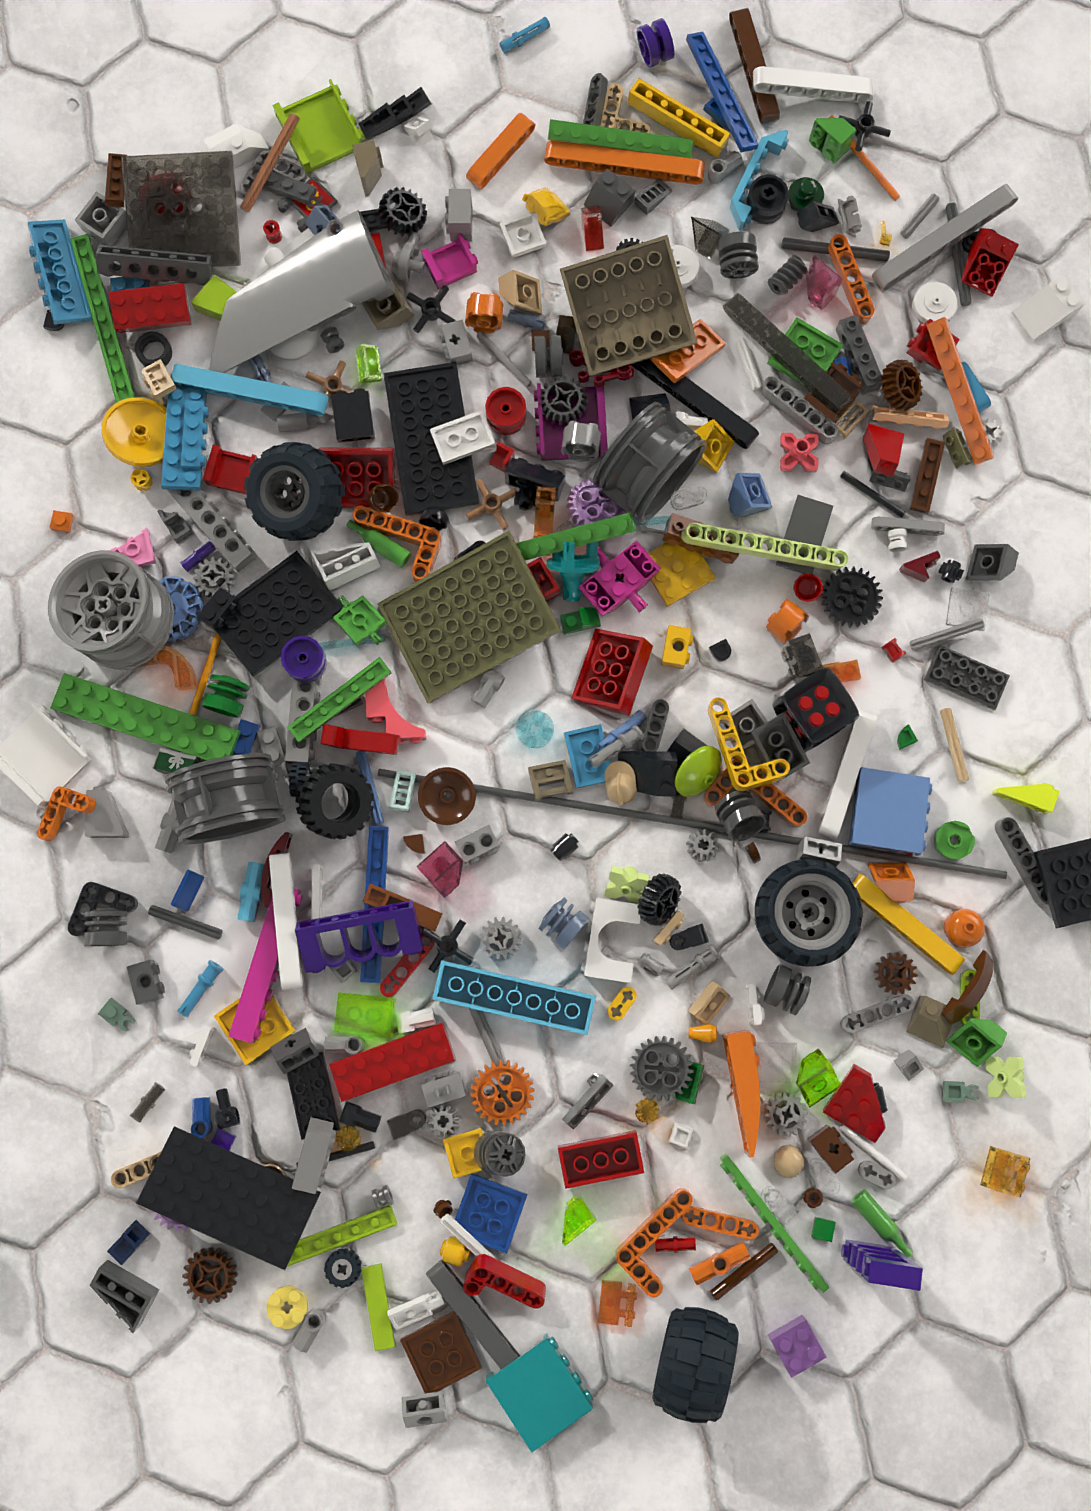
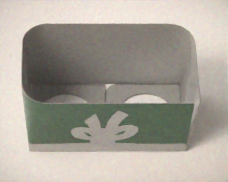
(170, 761)

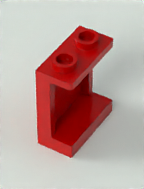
(227, 470)

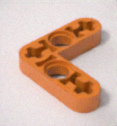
(63, 798)

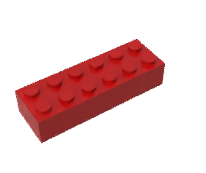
(392, 1062)

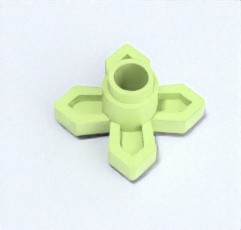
(626, 882)
(1007, 1077)

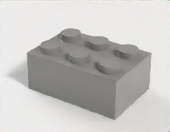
(314, 1156)

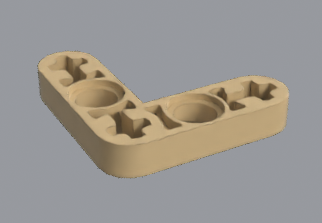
(615, 121)

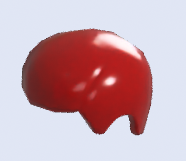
(808, 587)

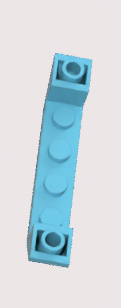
(771, 143)

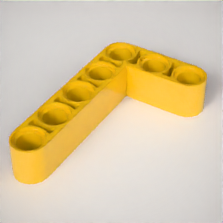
(737, 752)

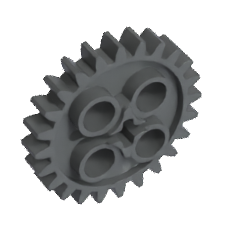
(660, 1086)

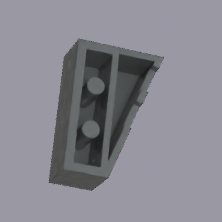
(124, 1292)

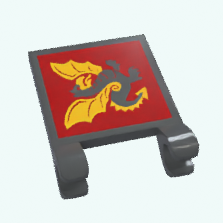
(322, 197)

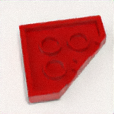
(857, 1104)

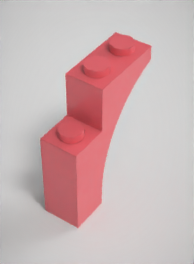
(380, 708)

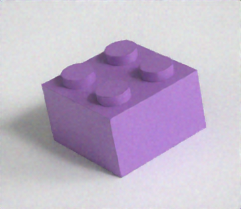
(797, 1346)

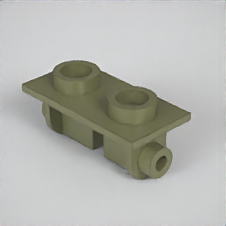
(954, 443)

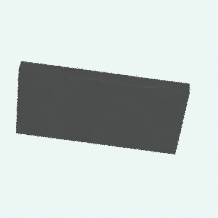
(808, 526)
(966, 677)

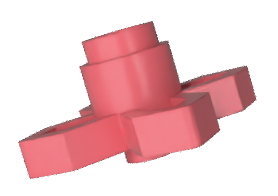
(799, 452)

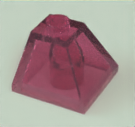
(442, 869)

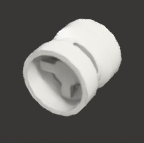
(897, 540)

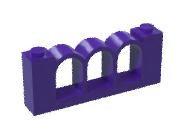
(316, 958)
(882, 1264)

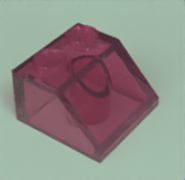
(821, 283)

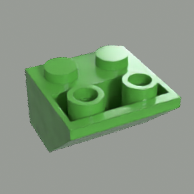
(832, 137)

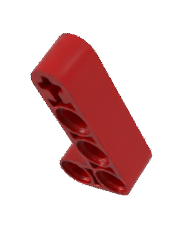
(360, 740)
(504, 1279)

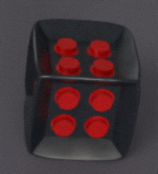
(817, 708)

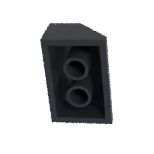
(523, 474)

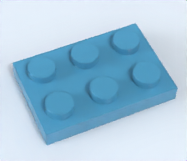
(582, 745)

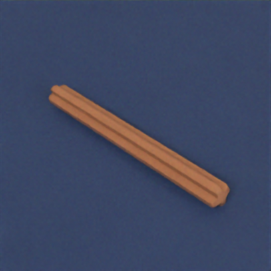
(270, 162)

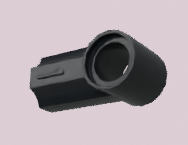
(354, 1116)

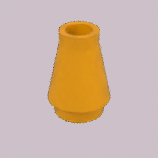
(704, 1033)

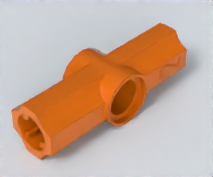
(732, 1256)

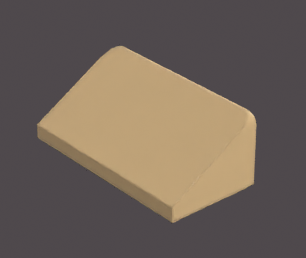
(709, 1003)

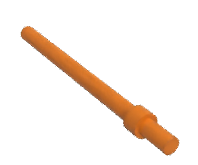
(874, 170)

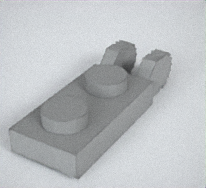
(272, 745)

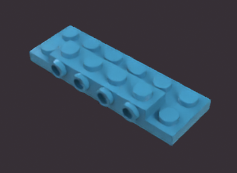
(58, 272)
(185, 439)

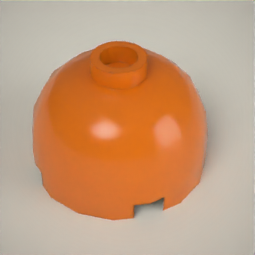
(964, 928)

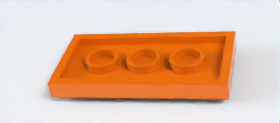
(683, 361)

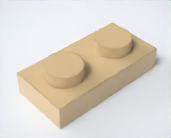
(664, 934)

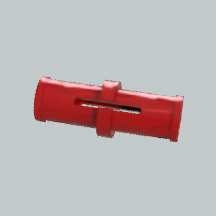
(675, 1244)

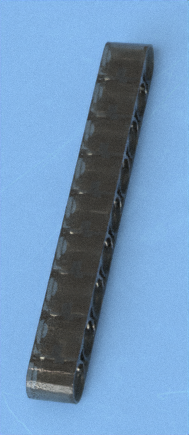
(787, 353)

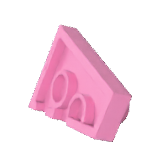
(138, 549)

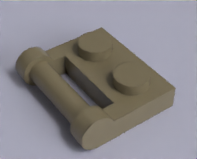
(549, 774)

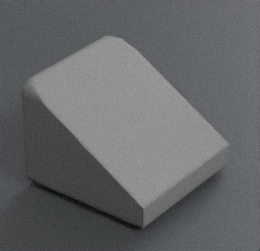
(344, 971)
(909, 1064)

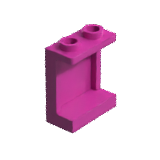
(450, 262)

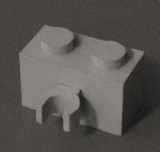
(443, 1089)

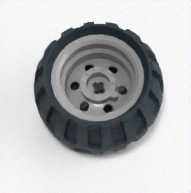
(820, 881)

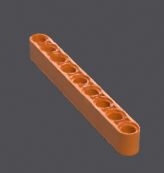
(624, 162)

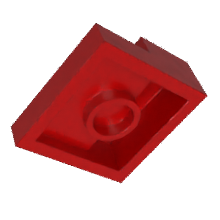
(922, 348)

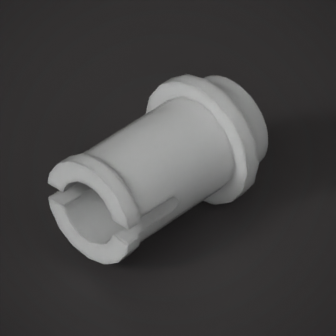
(651, 964)

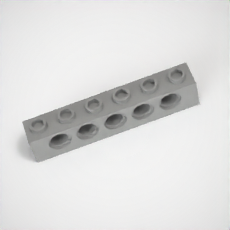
(238, 559)
(298, 697)

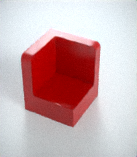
(502, 456)

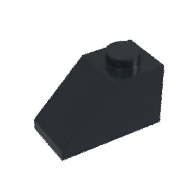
(817, 217)

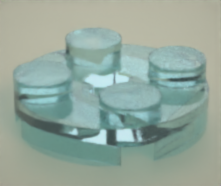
(539, 719)

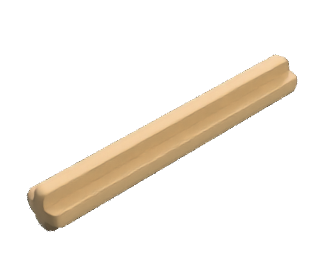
(954, 745)

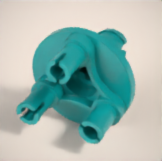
(574, 567)

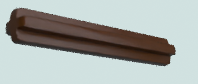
(744, 1271)

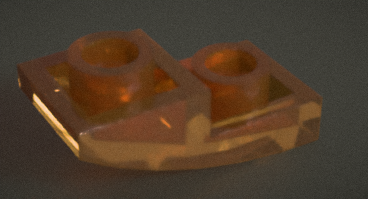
(845, 671)

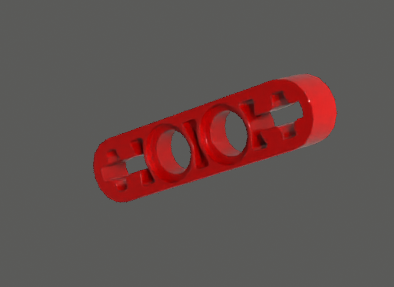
(409, 966)

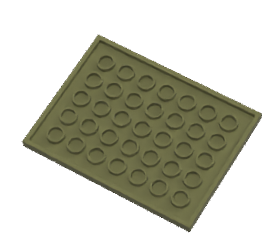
(469, 617)

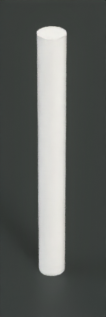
(873, 1152)

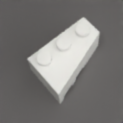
(345, 564)

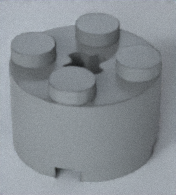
(581, 441)

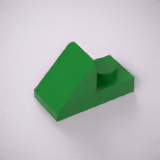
(580, 620)

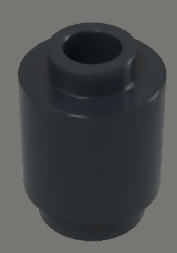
(564, 846)

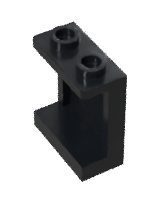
(352, 415)

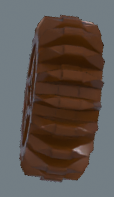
(901, 385)
(213, 1282)

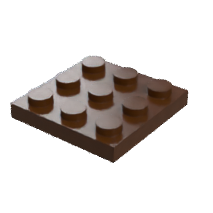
(441, 1353)

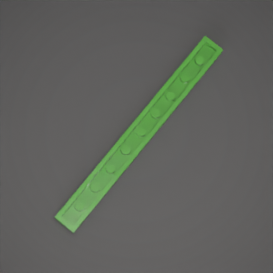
(102, 318)

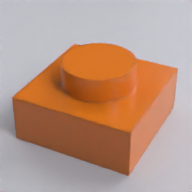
(61, 521)

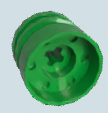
(225, 695)

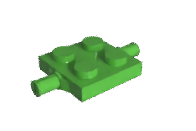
(359, 620)

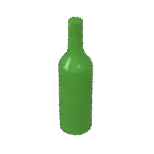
(382, 544)
(879, 1220)

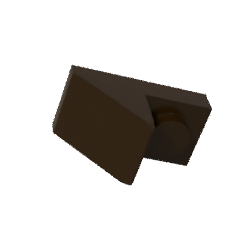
(566, 329)

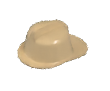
(620, 782)

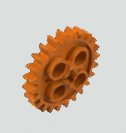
(517, 1082)

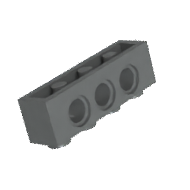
(860, 354)

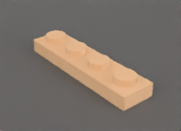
(914, 417)

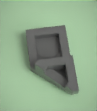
(176, 525)

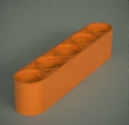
(500, 150)
(851, 270)

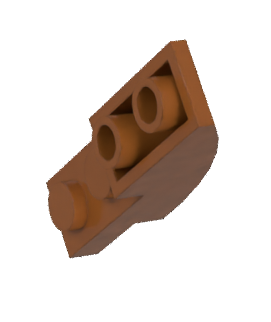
(380, 897)

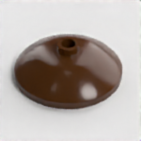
(433, 800)

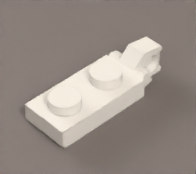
(415, 1309)

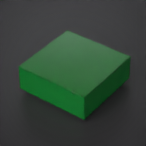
(823, 1229)

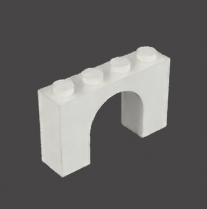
(596, 964)

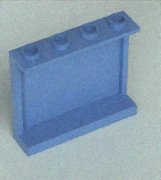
(890, 811)

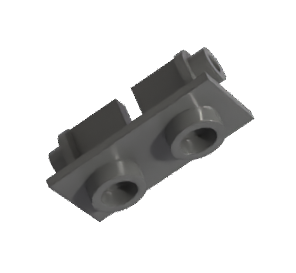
(899, 480)

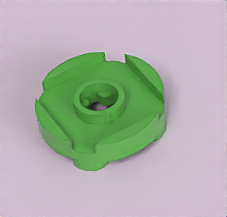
(964, 836)

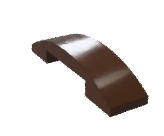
(958, 1009)

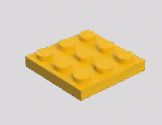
(680, 572)
(274, 1029)

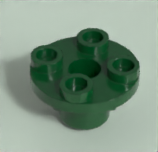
(803, 192)

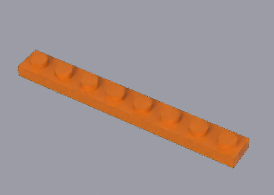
(960, 391)

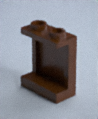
(851, 384)

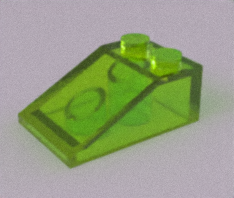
(365, 1015)

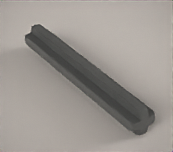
(185, 922)

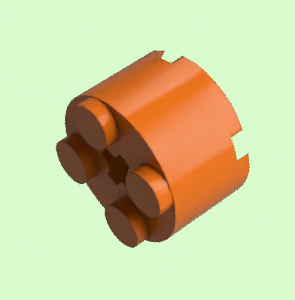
(484, 312)
(787, 621)

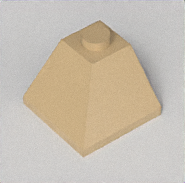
(521, 291)

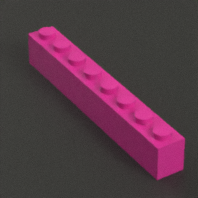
(259, 981)

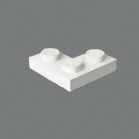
(755, 1012)

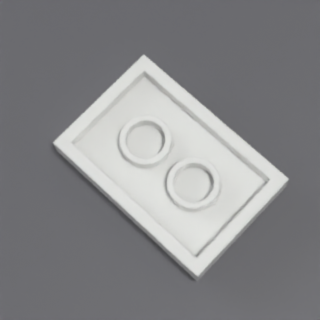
(462, 437)

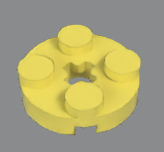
(277, 1300)

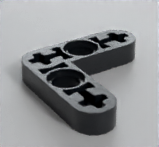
(98, 897)

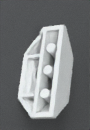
(238, 139)

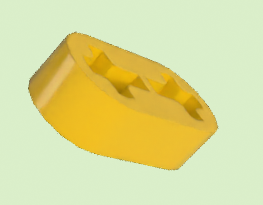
(625, 1007)

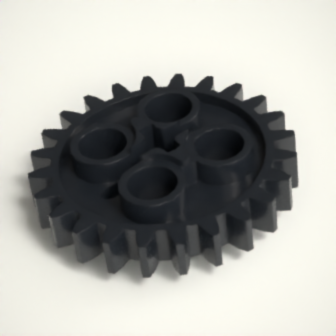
(847, 612)

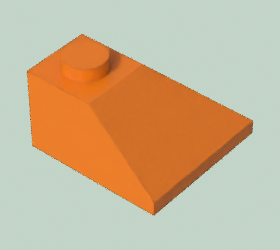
(893, 879)

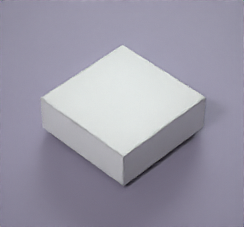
(680, 1135)

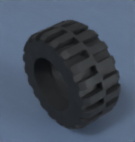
(358, 801)

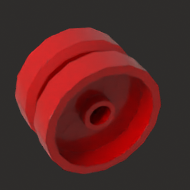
(505, 411)

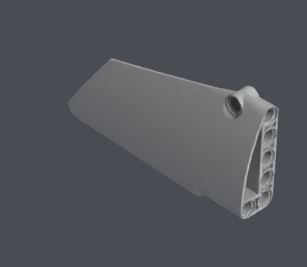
(302, 292)

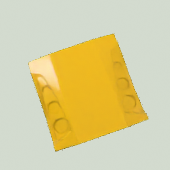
(546, 205)

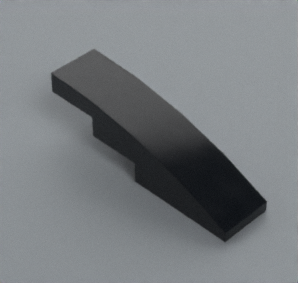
(394, 114)

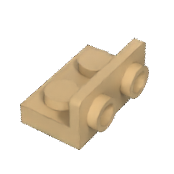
(158, 380)

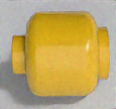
(454, 1252)

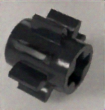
(525, 498)
(951, 571)

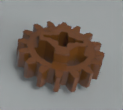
(901, 979)

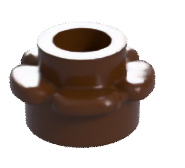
(818, 1197)
(442, 1208)

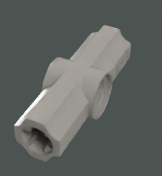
(168, 835)

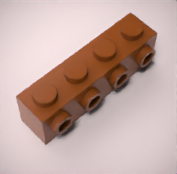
(672, 535)

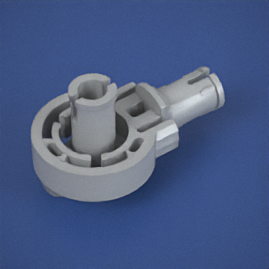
(403, 261)

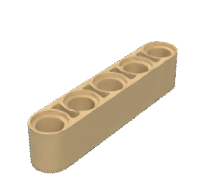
(131, 1171)

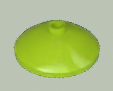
(698, 771)

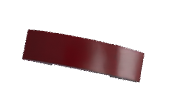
(282, 845)

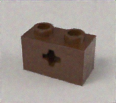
(829, 1135)

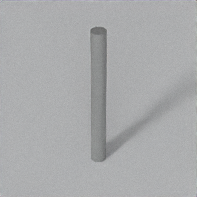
(504, 359)

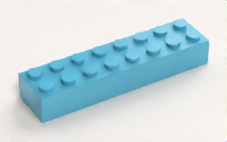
(514, 997)

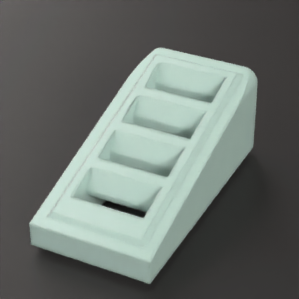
(404, 808)

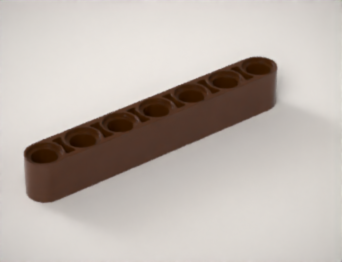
(751, 58)

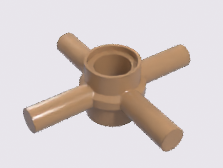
(333, 379)
(488, 497)

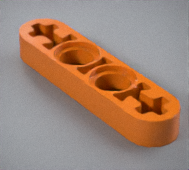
(719, 1224)

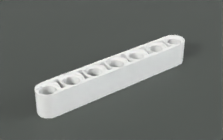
(812, 84)
(846, 775)
(285, 921)

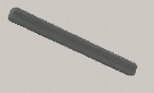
(822, 247)
(959, 260)

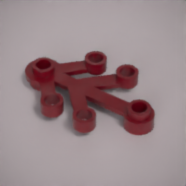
(622, 373)

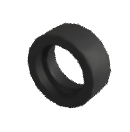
(147, 338)

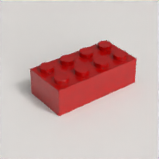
(150, 308)
(600, 1159)

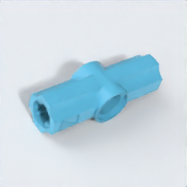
(251, 892)

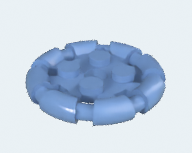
(182, 606)

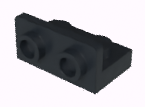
(218, 609)

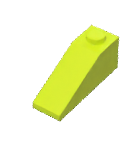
(1036, 797)

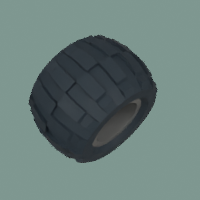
(314, 505)
(696, 1365)

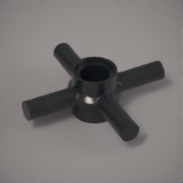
(865, 125)
(427, 303)
(453, 951)

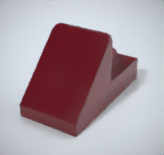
(916, 567)

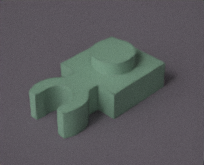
(114, 1012)
(956, 1092)

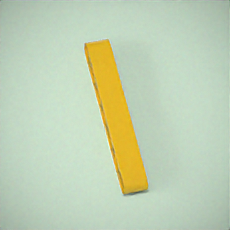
(908, 925)

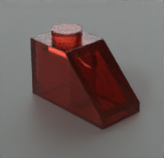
(592, 228)

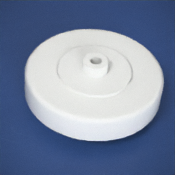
(686, 263)
(934, 302)

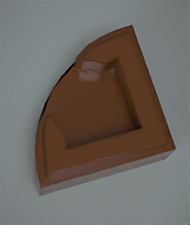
(415, 843)
(753, 852)

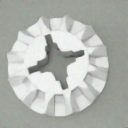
(997, 434)

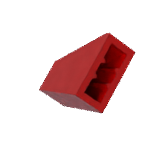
(883, 448)

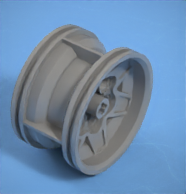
(84, 587)

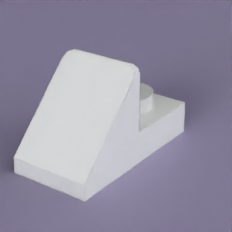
(419, 130)
(202, 1040)

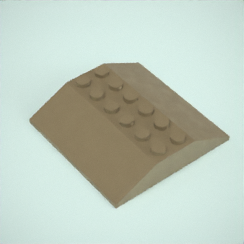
(628, 305)

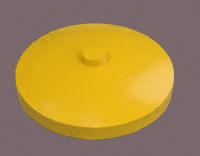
(135, 431)

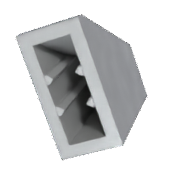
(106, 818)

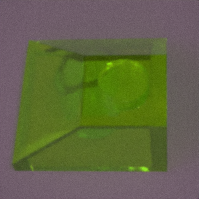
(816, 1078)
(577, 1218)

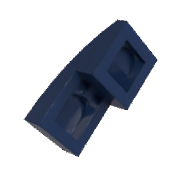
(128, 1242)

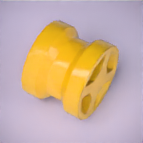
(141, 475)

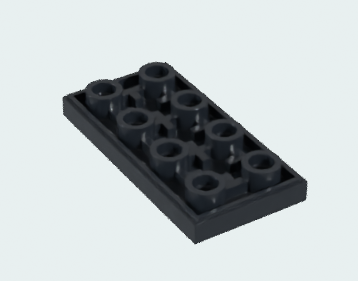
(312, 1094)

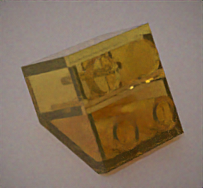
(1005, 1171)

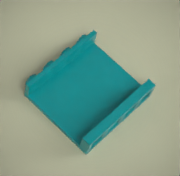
(540, 1393)

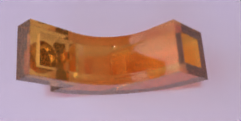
(544, 511)
(184, 673)

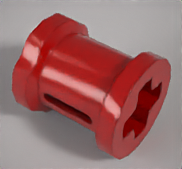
(274, 232)
(893, 650)

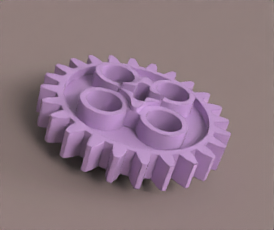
(590, 504)

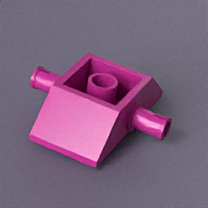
(633, 567)

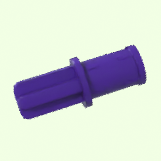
(198, 556)

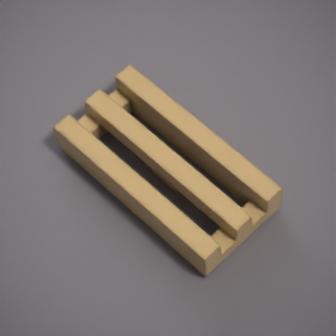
(860, 407)

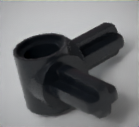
(227, 1115)

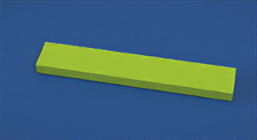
(343, 1234)

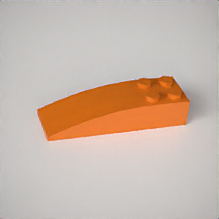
(745, 1084)

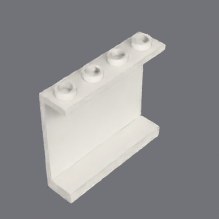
(42, 756)

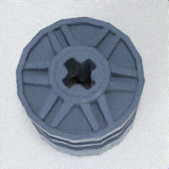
(563, 923)

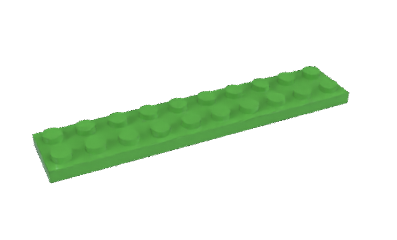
(144, 719)

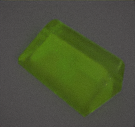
(369, 363)

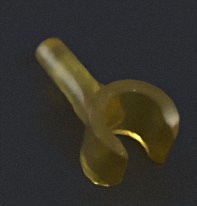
(885, 239)

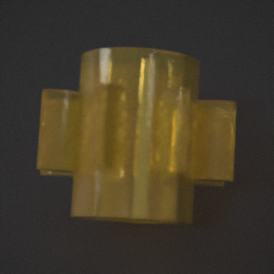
(647, 1111)
(348, 1138)

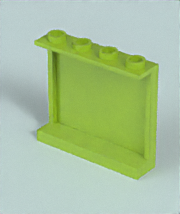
(324, 128)

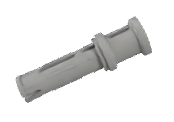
(623, 742)
(700, 962)

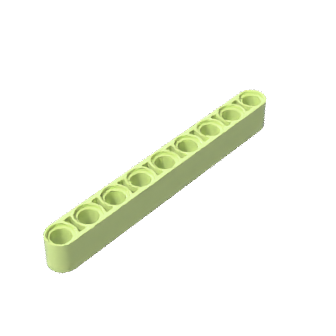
(792, 547)

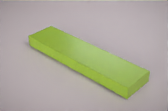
(378, 1306)

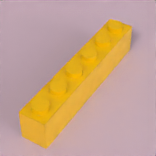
(678, 118)

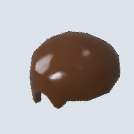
(383, 498)

